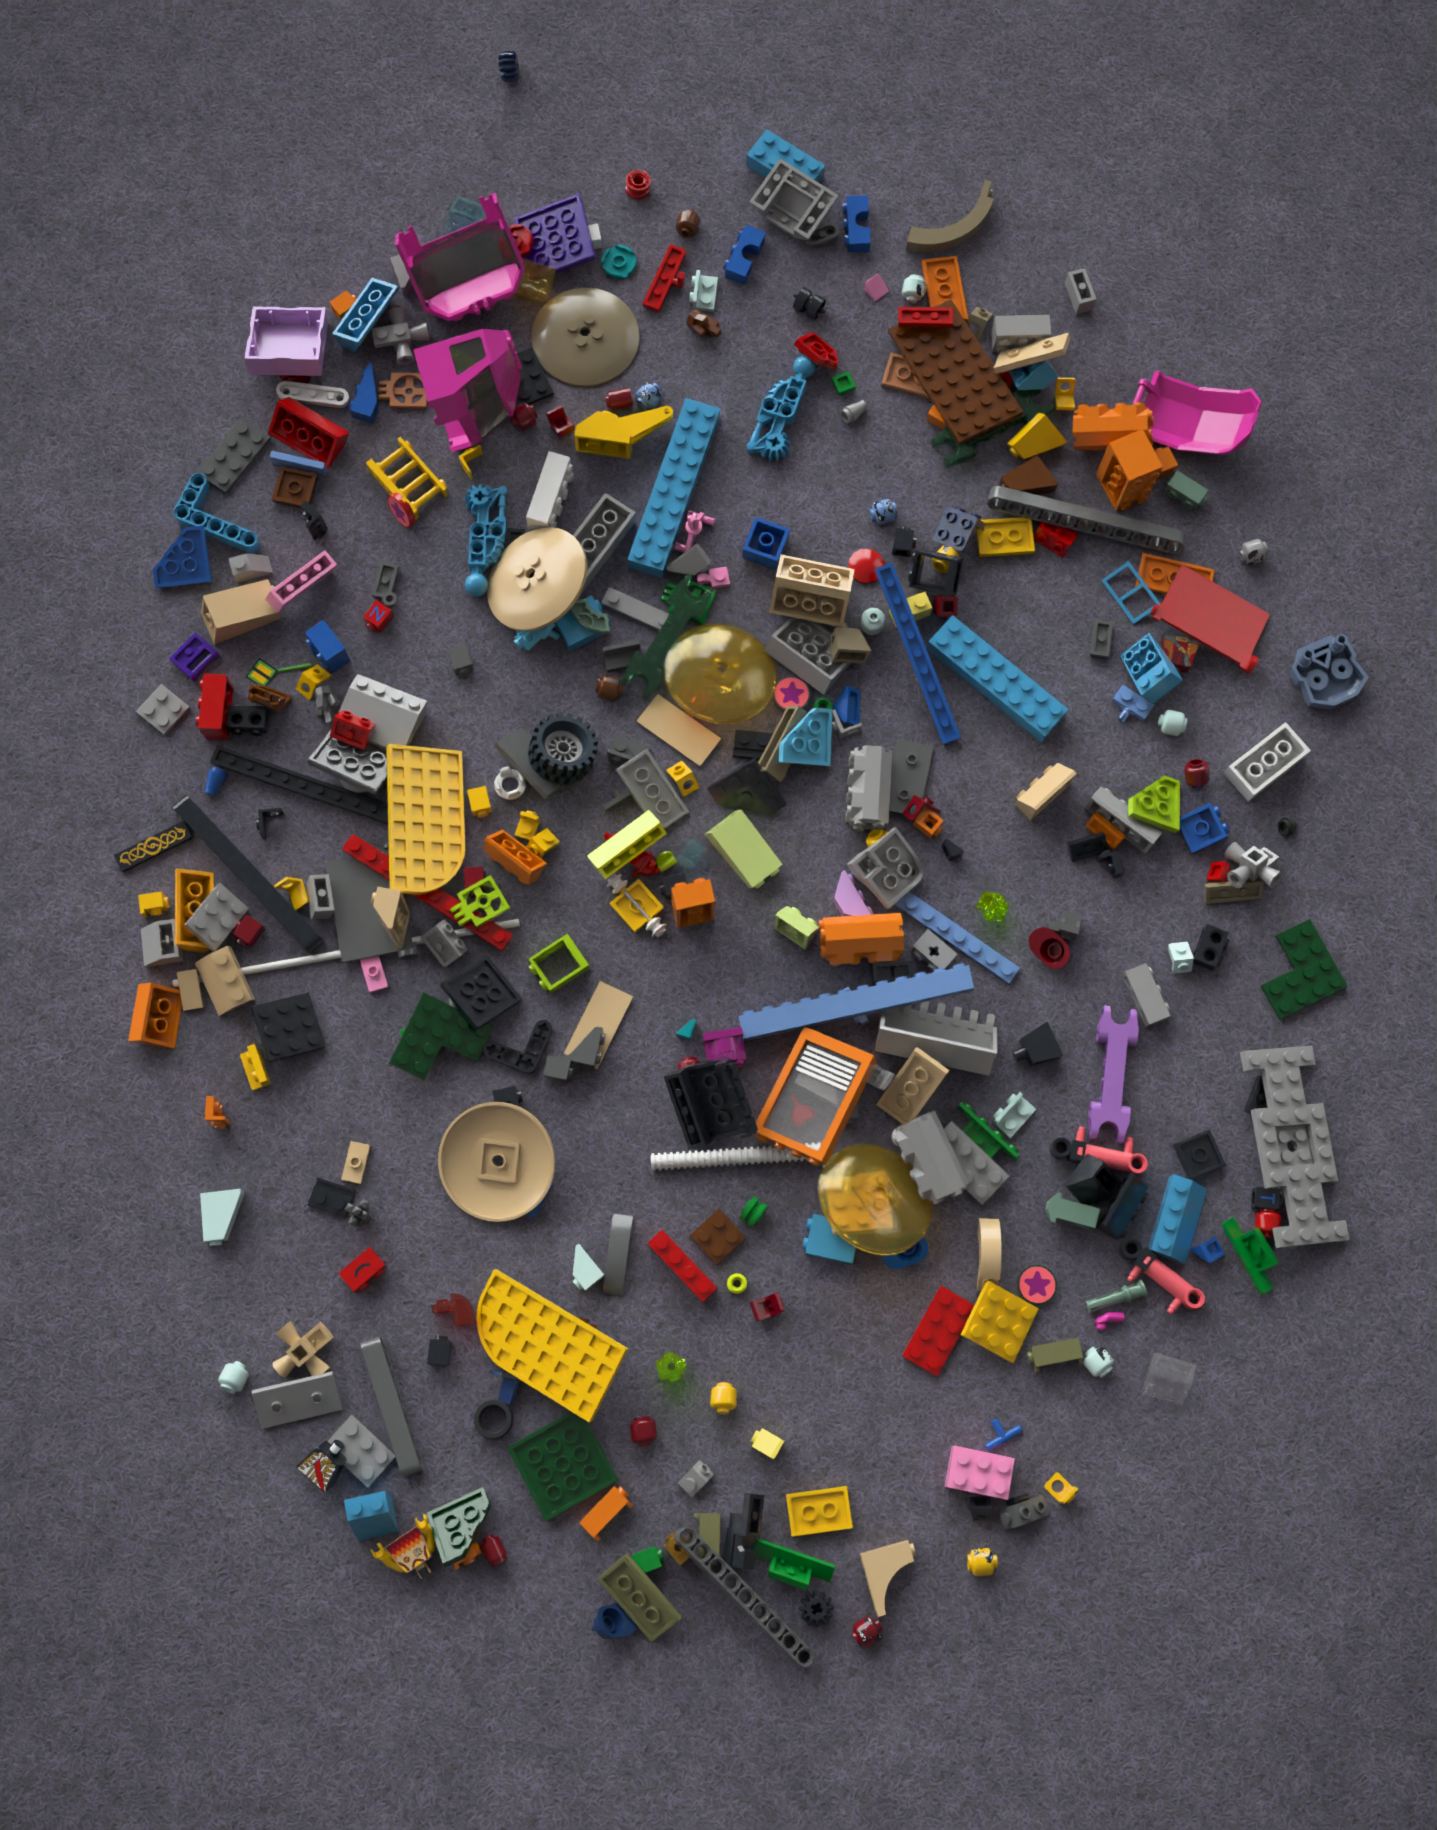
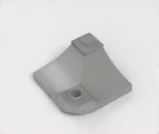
(888, 868)

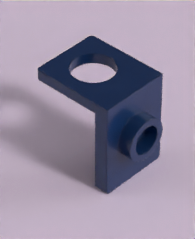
(508, 1387)

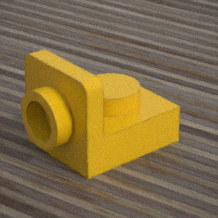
(527, 825)

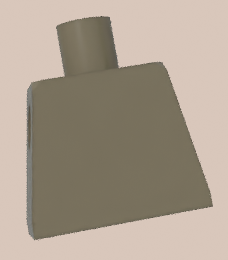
(848, 645)

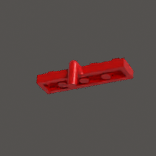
(665, 278)

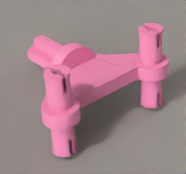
(693, 527)

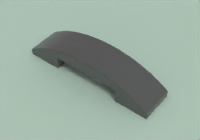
(617, 1254)

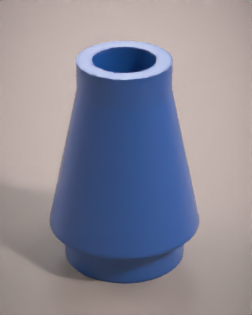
(215, 780)

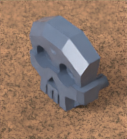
(1334, 686)

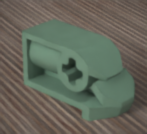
(1071, 1212)

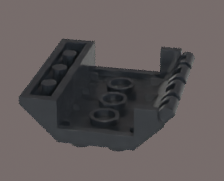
(710, 1102)

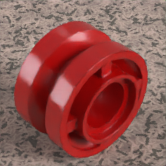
(638, 184)

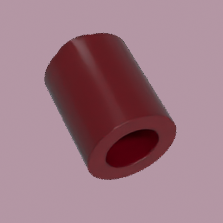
(619, 398)

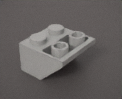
(159, 944)

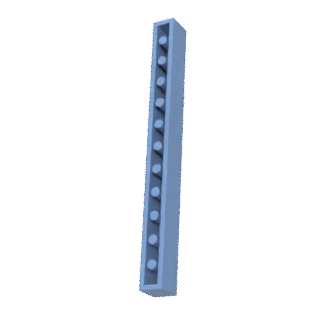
(856, 1003)

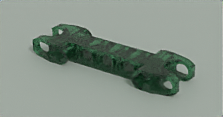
(968, 451)
(685, 607)

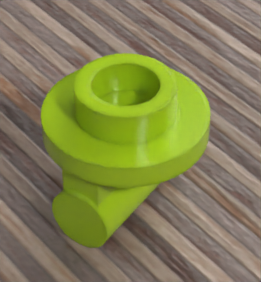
(665, 860)

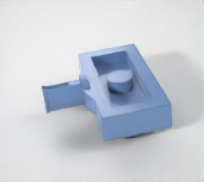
(1131, 704)

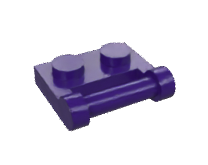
(190, 652)

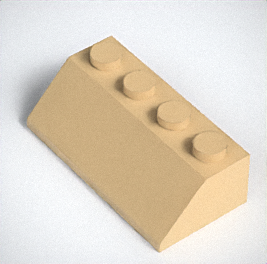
(392, 913)

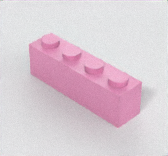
(301, 581)

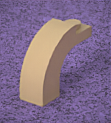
(989, 1252)

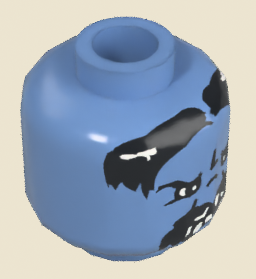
(648, 396)
(883, 512)

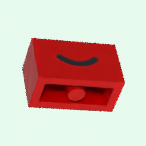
(363, 1270)

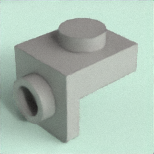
(695, 1478)

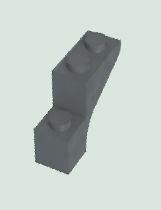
(584, 1055)

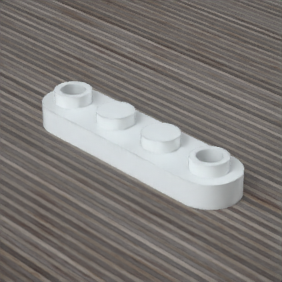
(313, 394)

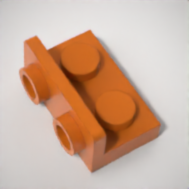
(214, 1113)

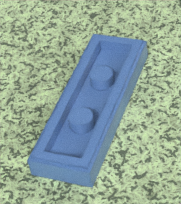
(298, 463)

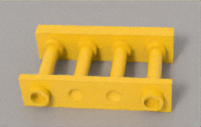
(389, 482)

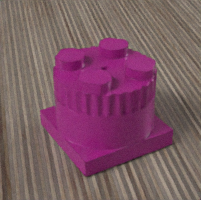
(725, 1044)

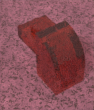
(462, 1309)

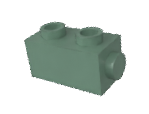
(1186, 491)

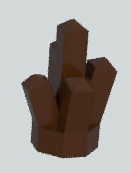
(703, 324)

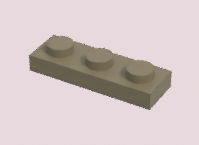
(1225, 892)

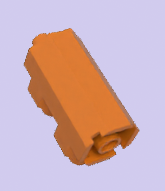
(1100, 425)
(867, 936)

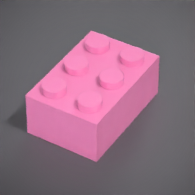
(979, 1472)

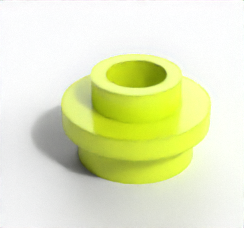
(741, 1278)

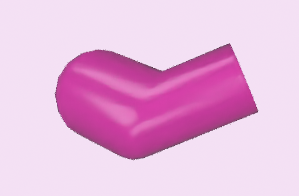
(1114, 1317)

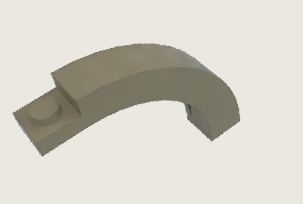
(951, 236)

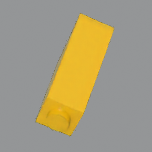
(1035, 438)

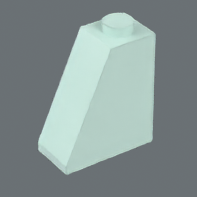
(219, 1214)

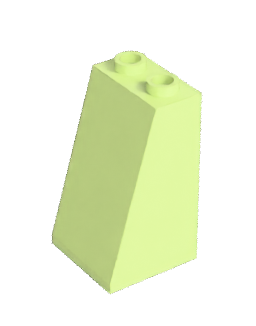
(744, 849)

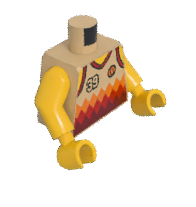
(410, 1550)

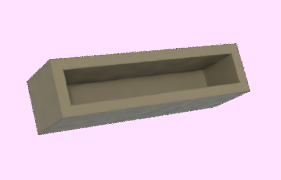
(770, 758)

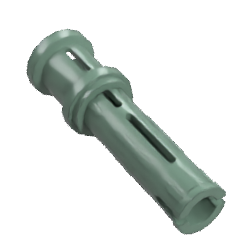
(1126, 1295)

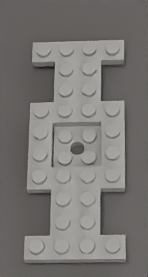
(1294, 1171)

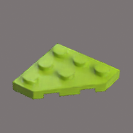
(1158, 804)

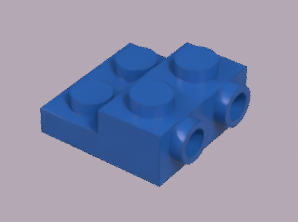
(1203, 827)

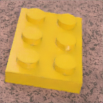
(1005, 537)
(819, 1511)

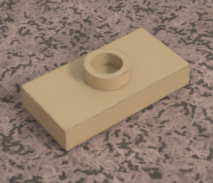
(355, 1162)

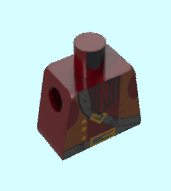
(1179, 651)

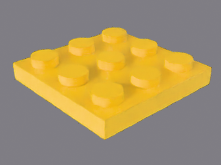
(999, 1321)

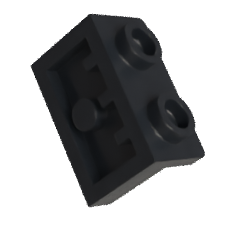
(315, 522)

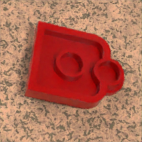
(817, 350)

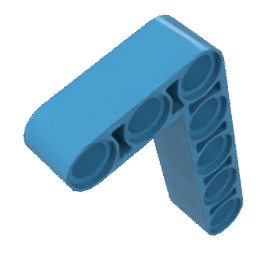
(211, 522)

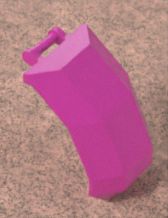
(1199, 417)

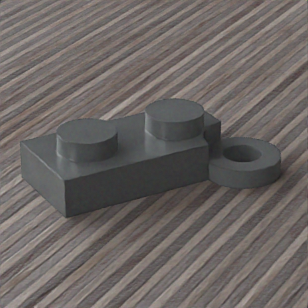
(385, 583)

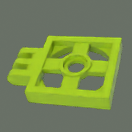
(466, 910)

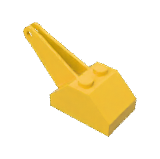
(614, 436)

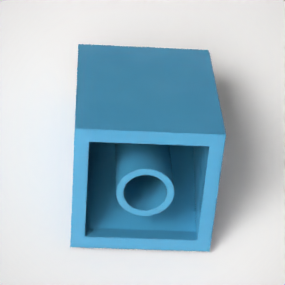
(371, 1515)

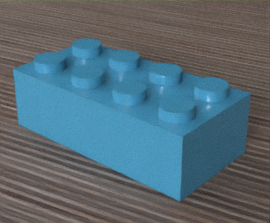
(771, 147)

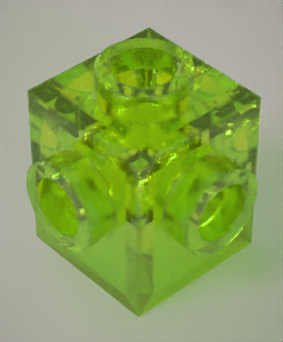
(992, 906)
(665, 1373)

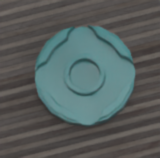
(617, 267)

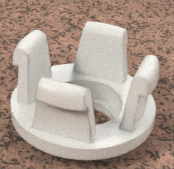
(505, 773)

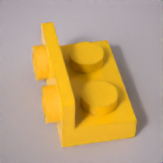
(255, 1068)

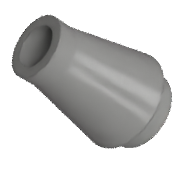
(853, 411)

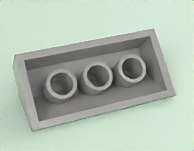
(1116, 812)

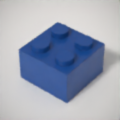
(765, 543)
(326, 647)

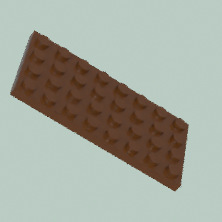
(957, 376)

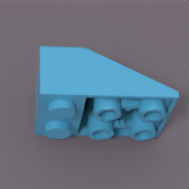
(1150, 668)

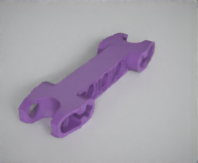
(1109, 1107)

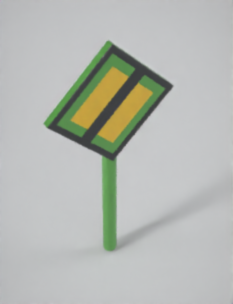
(264, 673)

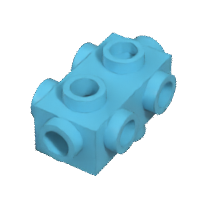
(528, 639)

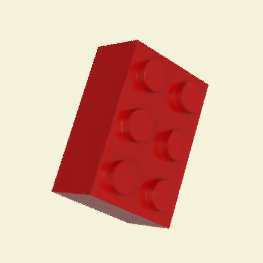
(213, 706)

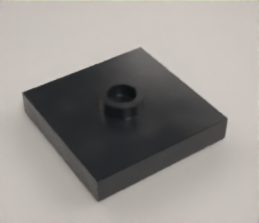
(1199, 1155)

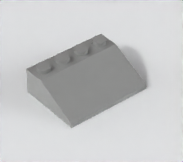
(805, 650)
(392, 710)

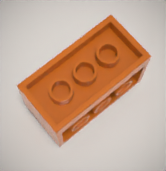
(1129, 470)

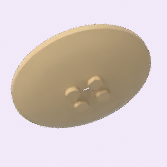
(552, 591)
(469, 1165)

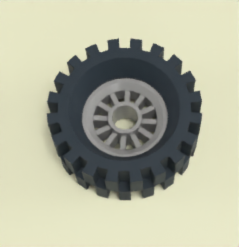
(566, 735)

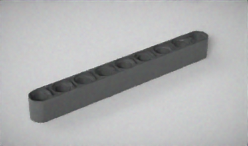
(752, 1602)

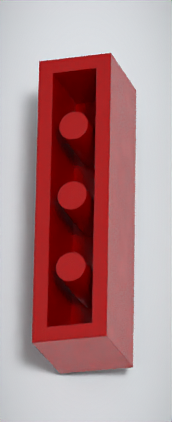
(682, 1266)

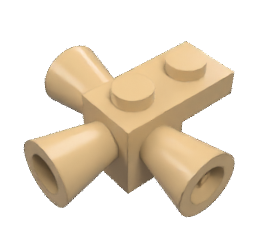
(302, 1349)

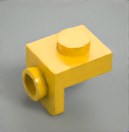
(542, 843)

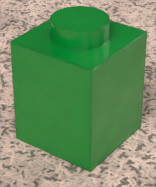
(648, 1559)

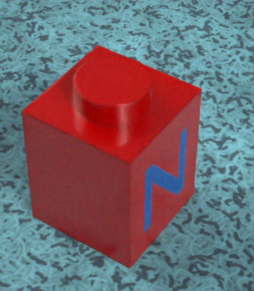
(377, 617)

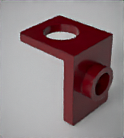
(920, 804)

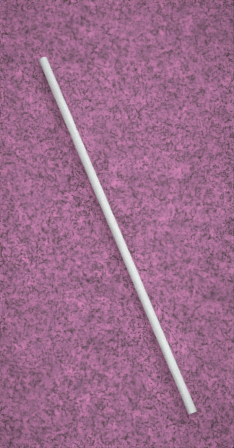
(337, 954)

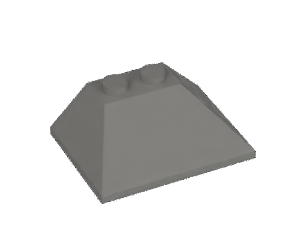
(793, 201)

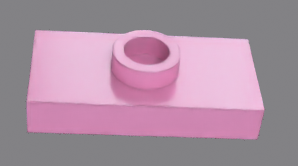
(374, 974)

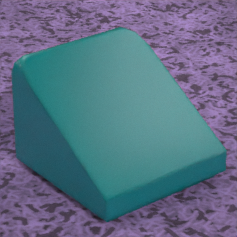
(687, 1031)

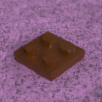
(294, 487)
(717, 1236)

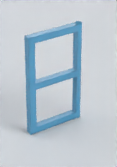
(1120, 600)

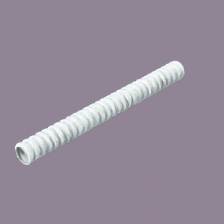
(721, 1157)

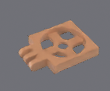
(390, 391)

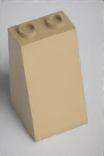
(237, 610)

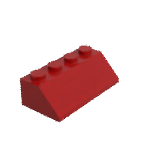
(307, 431)

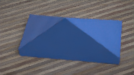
(848, 706)
(1209, 1250)

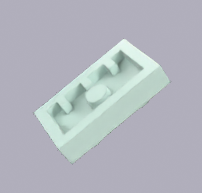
(704, 292)
(1013, 1115)

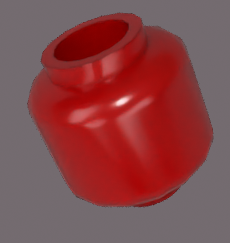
(1266, 1220)

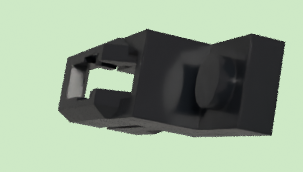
(741, 1532)

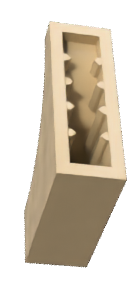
(881, 1566)

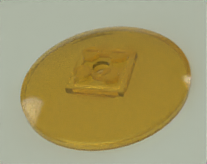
(714, 694)
(862, 1218)

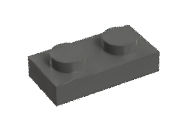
(1101, 639)

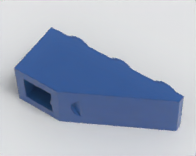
(365, 404)

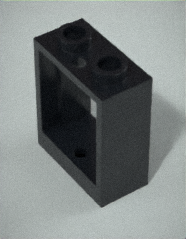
(952, 577)

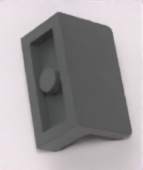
(619, 655)

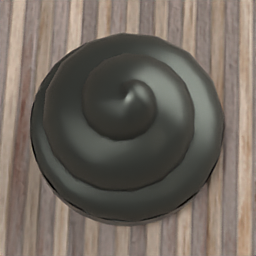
(1287, 826)

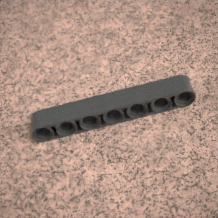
(390, 1407)

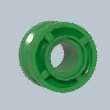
(753, 1212)

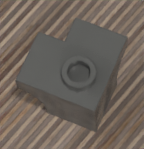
(1068, 925)

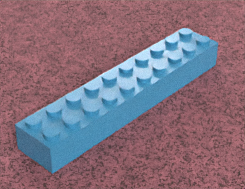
(673, 488)

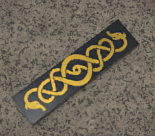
(153, 846)

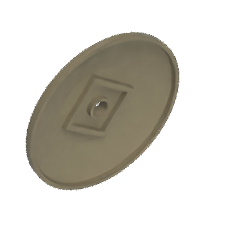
(590, 358)

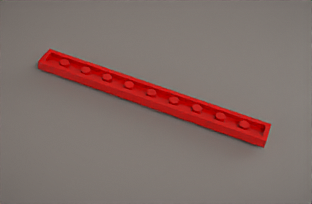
(436, 899)

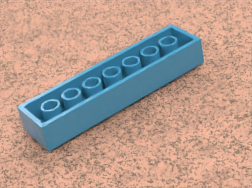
(997, 678)

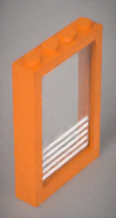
(814, 1096)

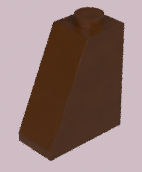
(1030, 478)

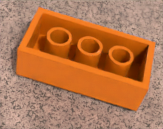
(693, 902)

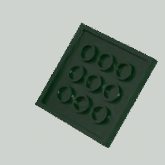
(562, 1464)

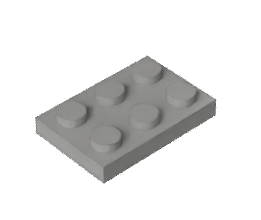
(216, 917)
(363, 1450)

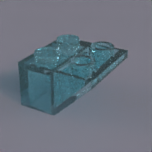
(462, 214)

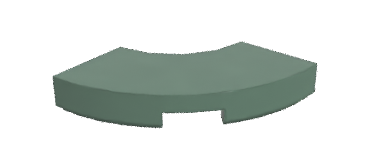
(589, 618)

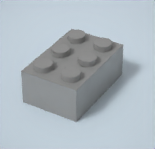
(1018, 331)

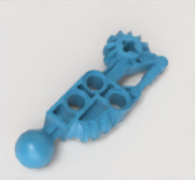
(779, 400)
(491, 545)

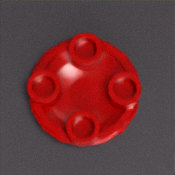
(864, 565)

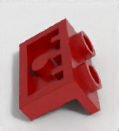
(1055, 538)
(352, 729)

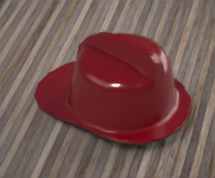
(1049, 947)

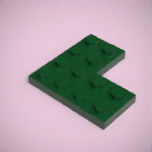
(1313, 975)
(435, 1026)

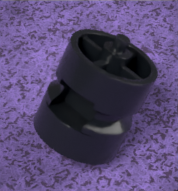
(807, 302)

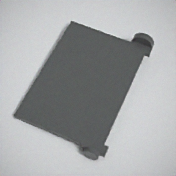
(356, 920)

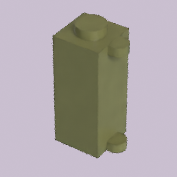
(1055, 1353)
(710, 1532)

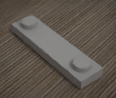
(634, 609)

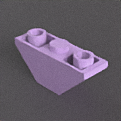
(848, 899)

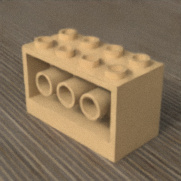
(811, 590)

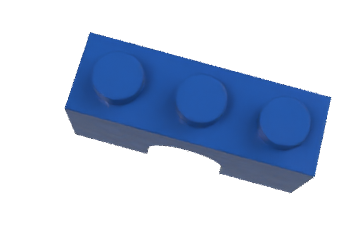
(857, 237)
(749, 241)

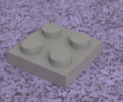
(163, 709)

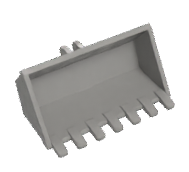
(945, 1039)

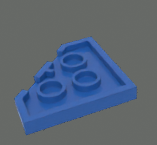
(185, 560)

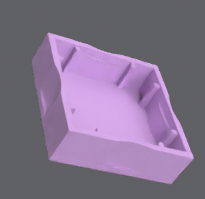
(286, 341)

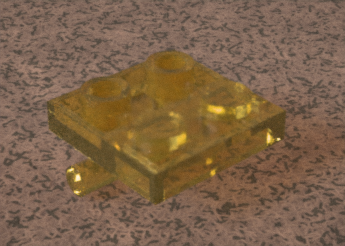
(536, 282)

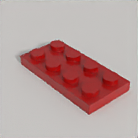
(938, 1331)

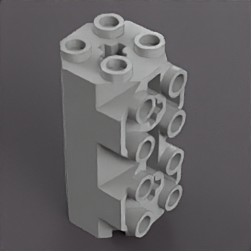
(869, 788)
(932, 1158)

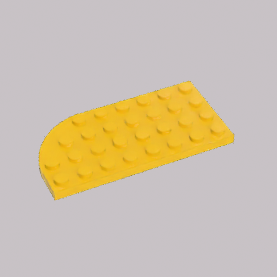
(424, 817)
(547, 1345)

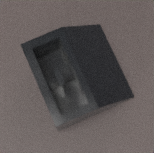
(1092, 1181)

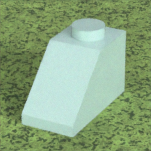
(585, 1270)

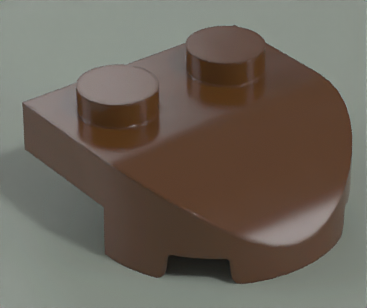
(269, 697)

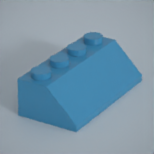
(364, 313)
(1177, 1219)

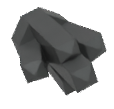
(326, 703)
(359, 1214)

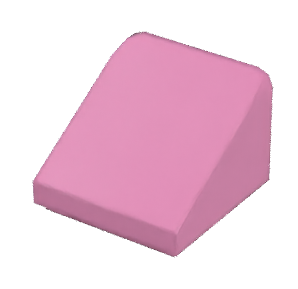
(876, 287)

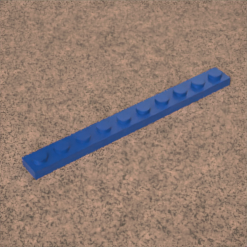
(917, 653)

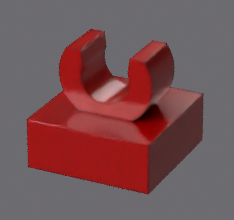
(1218, 872)

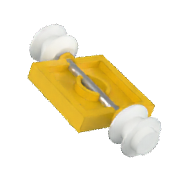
(636, 905)

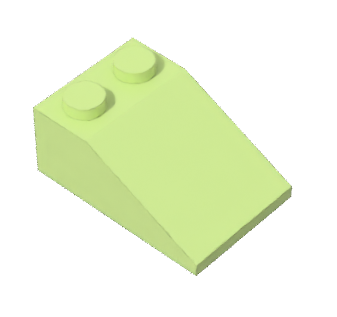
(795, 926)

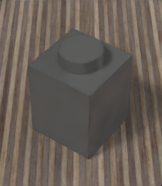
(460, 660)

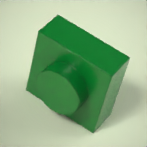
(843, 383)

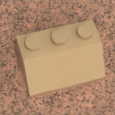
(1044, 790)
(224, 980)

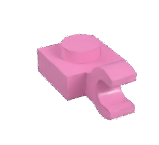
(717, 578)

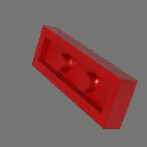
(925, 317)

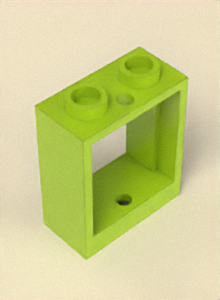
(575, 953)

